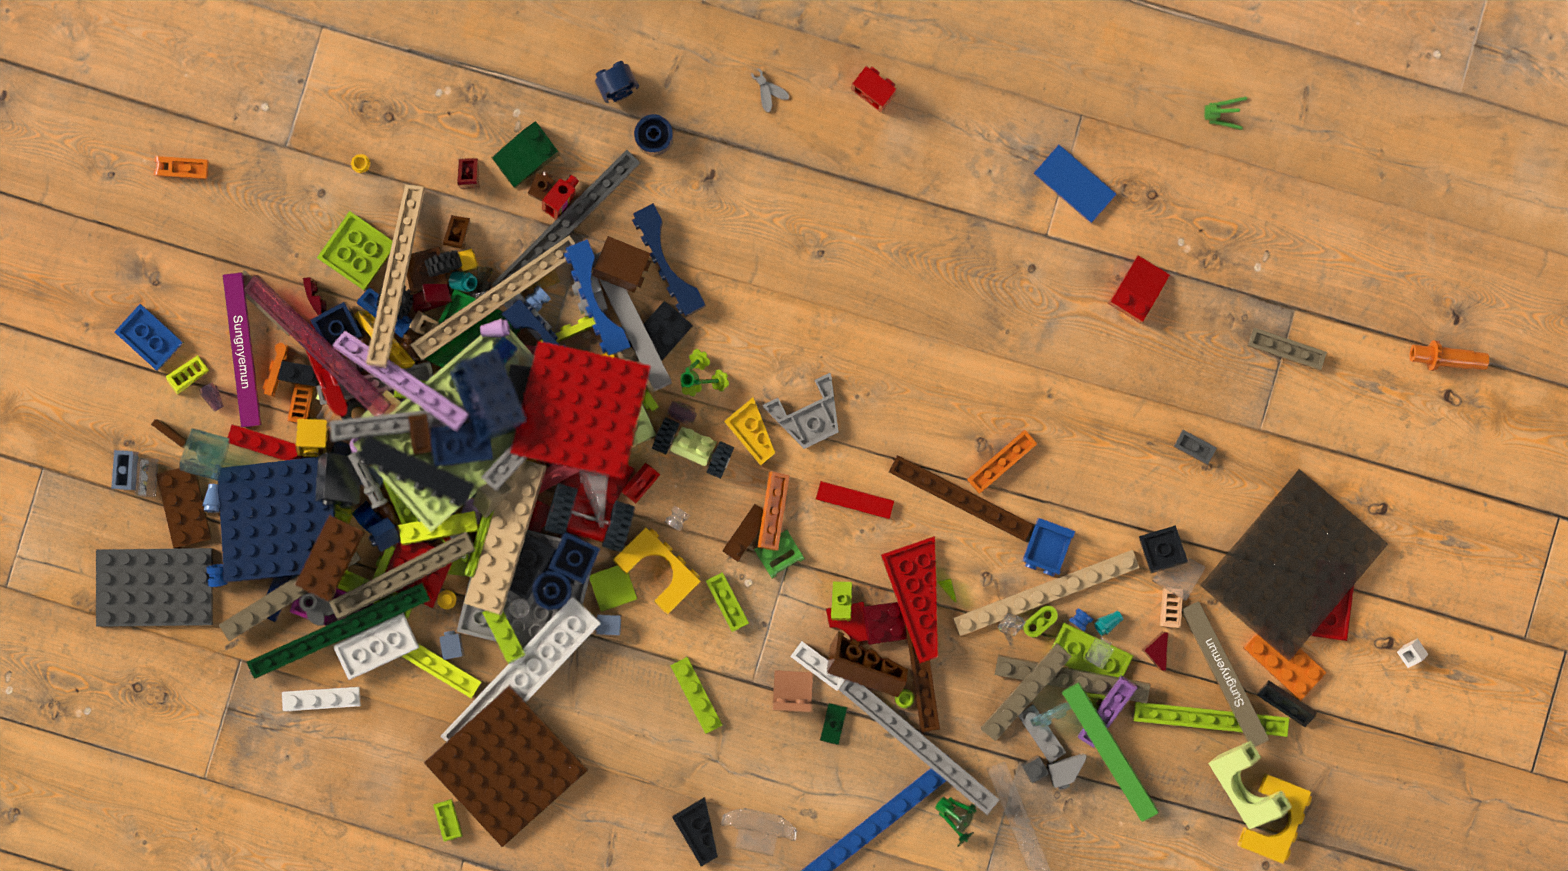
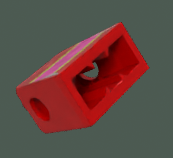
(555, 202)

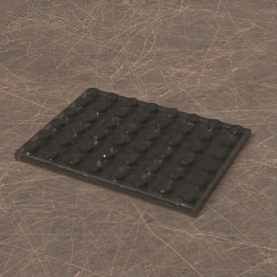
(1293, 565)

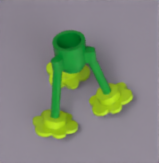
(690, 379)

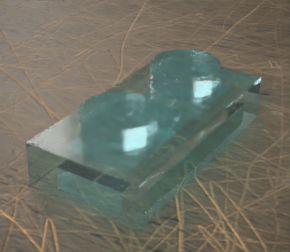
(1045, 718)

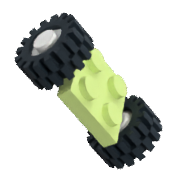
(693, 447)

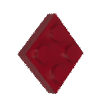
(884, 623)

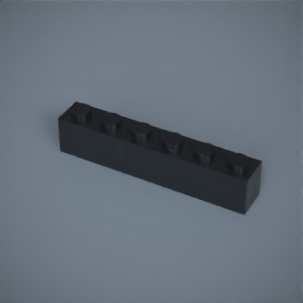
(415, 471)

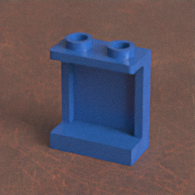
(1047, 547)

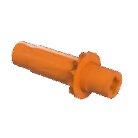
(1436, 355)

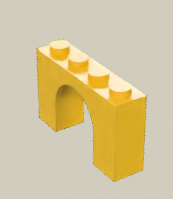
(647, 545)
(1277, 845)

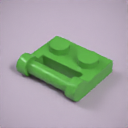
(785, 544)

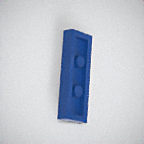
(369, 302)

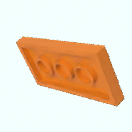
(1296, 675)

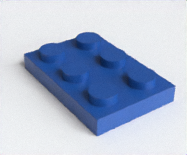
(148, 337)

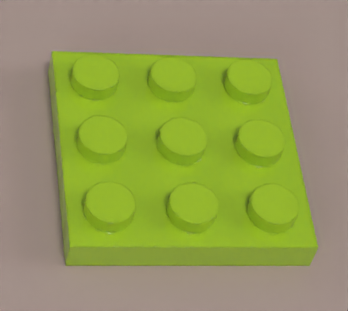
(356, 251)

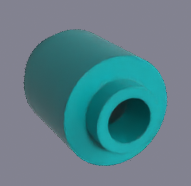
(462, 281)

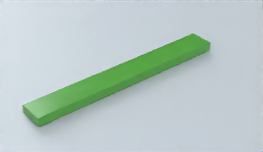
(1110, 752)

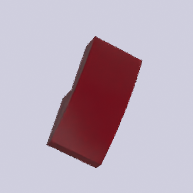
(317, 302)

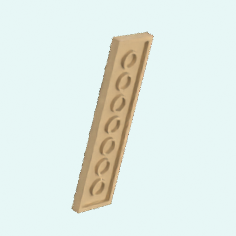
(505, 539)

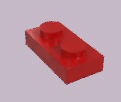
(640, 483)

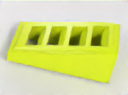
(183, 369)

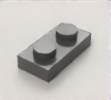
(1195, 447)

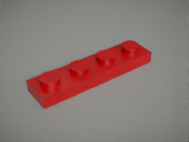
(262, 443)

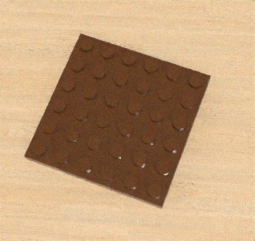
(505, 766)

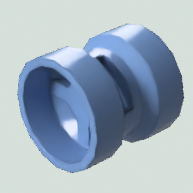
(537, 298)

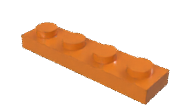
(1001, 461)
(773, 511)

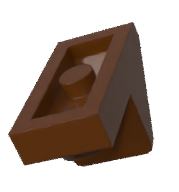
(457, 232)

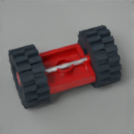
(578, 514)

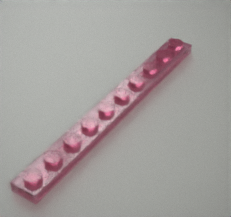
(317, 346)

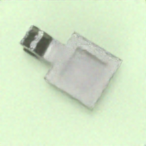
(483, 285)

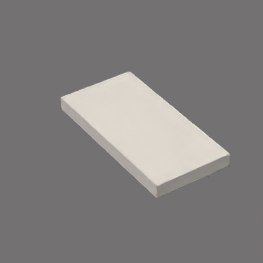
(376, 646)

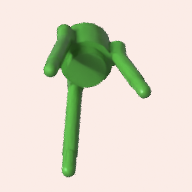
(1213, 111)

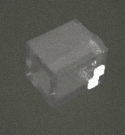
(1099, 652)

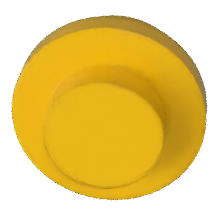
(360, 163)
(447, 599)

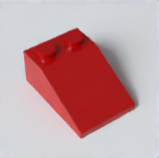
(1139, 289)

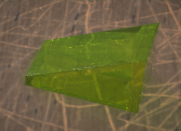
(947, 586)

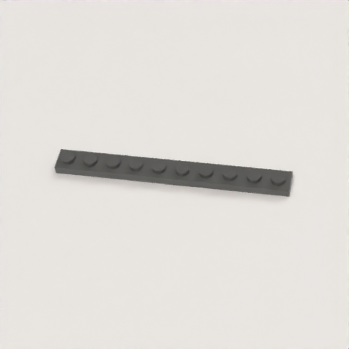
(575, 213)

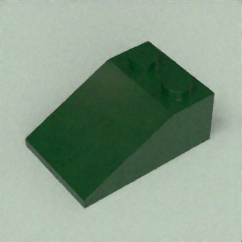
(525, 154)

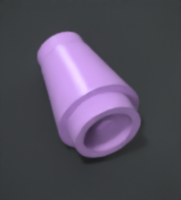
(495, 329)

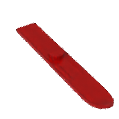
(329, 387)

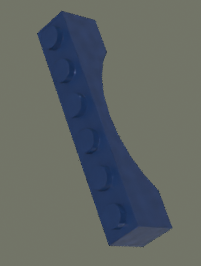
(651, 224)

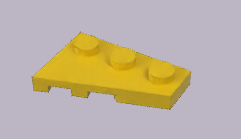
(751, 431)

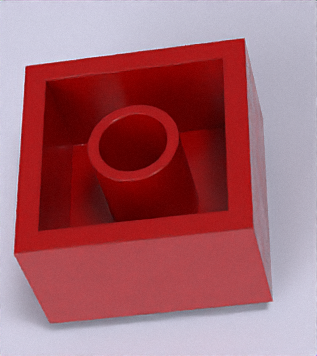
(874, 88)

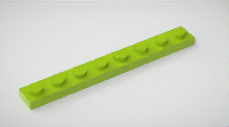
(1204, 718)

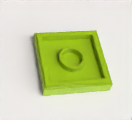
(612, 588)

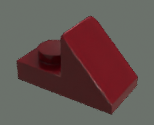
(431, 297)

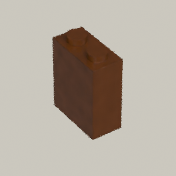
(622, 264)

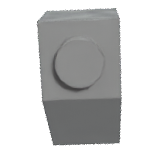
(1065, 770)

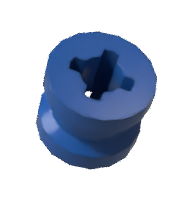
(1081, 619)

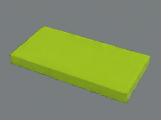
(1078, 645)

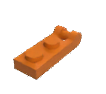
(181, 167)
(270, 385)

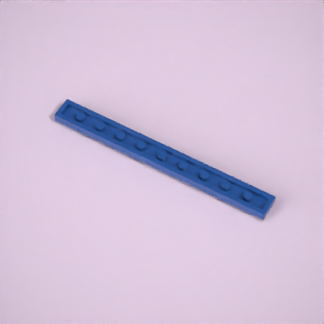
(877, 822)

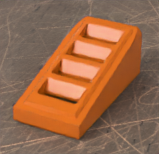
(291, 416)

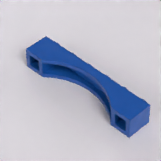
(612, 336)

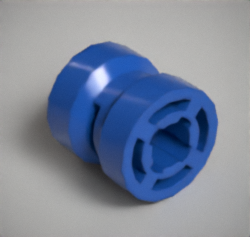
(216, 575)

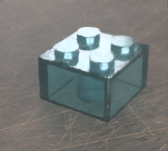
(204, 454)

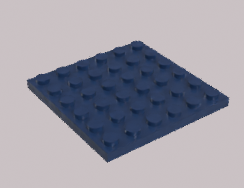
(269, 518)

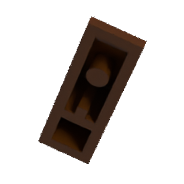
(744, 534)

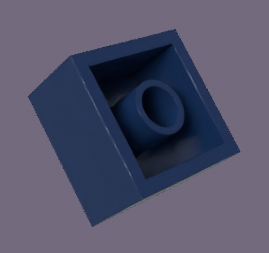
(336, 321)
(574, 558)

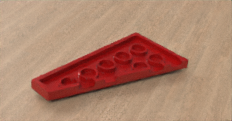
(914, 585)

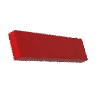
(854, 500)

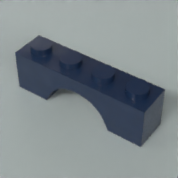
(520, 317)

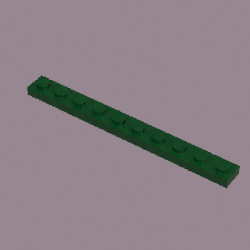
(338, 630)

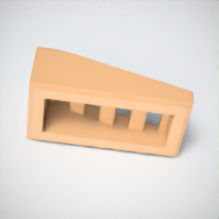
(1177, 623)

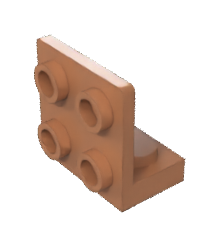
(792, 691)

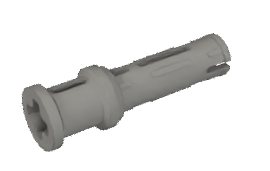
(369, 489)

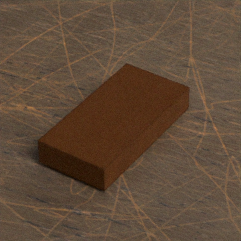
(169, 432)
(420, 433)

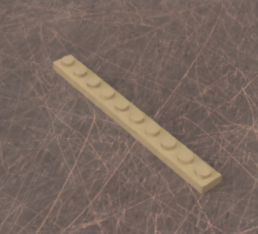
(395, 276)
(492, 299)
(1046, 592)

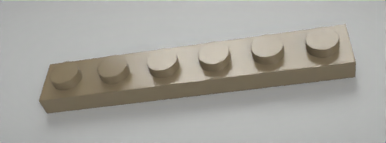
(1026, 691)

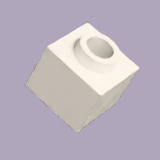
(1412, 653)

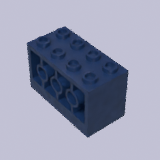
(487, 396)

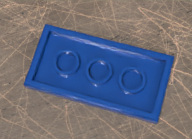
(1074, 183)

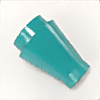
(1107, 623)

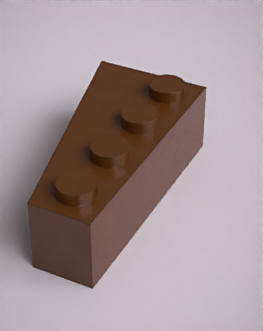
(865, 666)

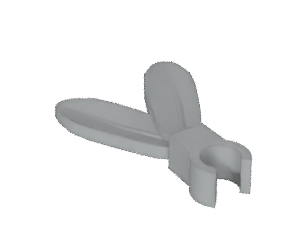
(768, 89)

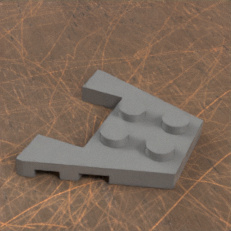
(811, 422)

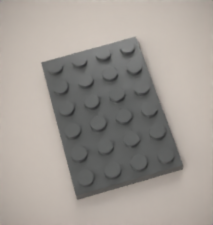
(153, 587)

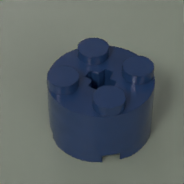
(616, 82)
(645, 127)
(541, 590)

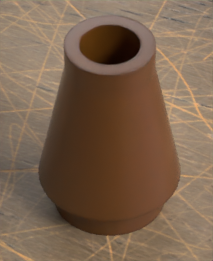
(388, 510)

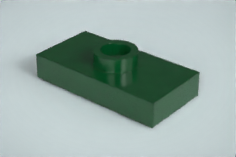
(833, 723)

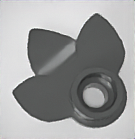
(318, 610)

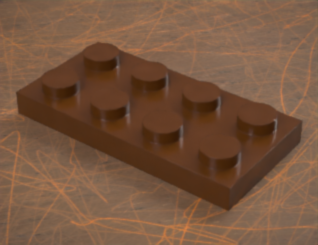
(183, 507)
(329, 558)

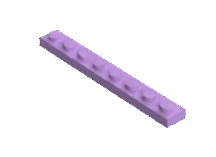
(403, 383)

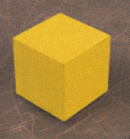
(311, 437)

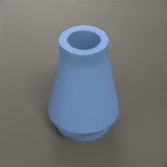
(211, 501)

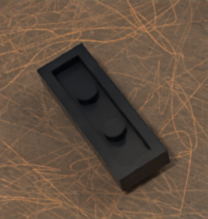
(1287, 703)

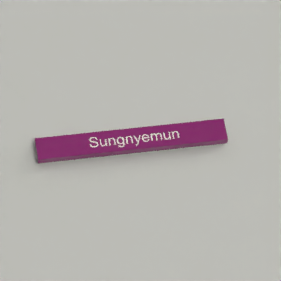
(242, 349)

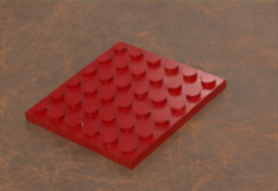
(581, 409)

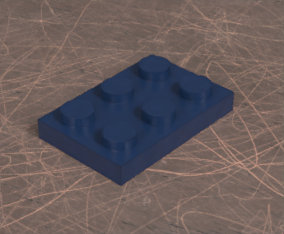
(458, 446)

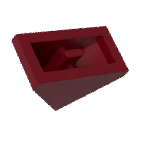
(468, 173)
(1157, 650)

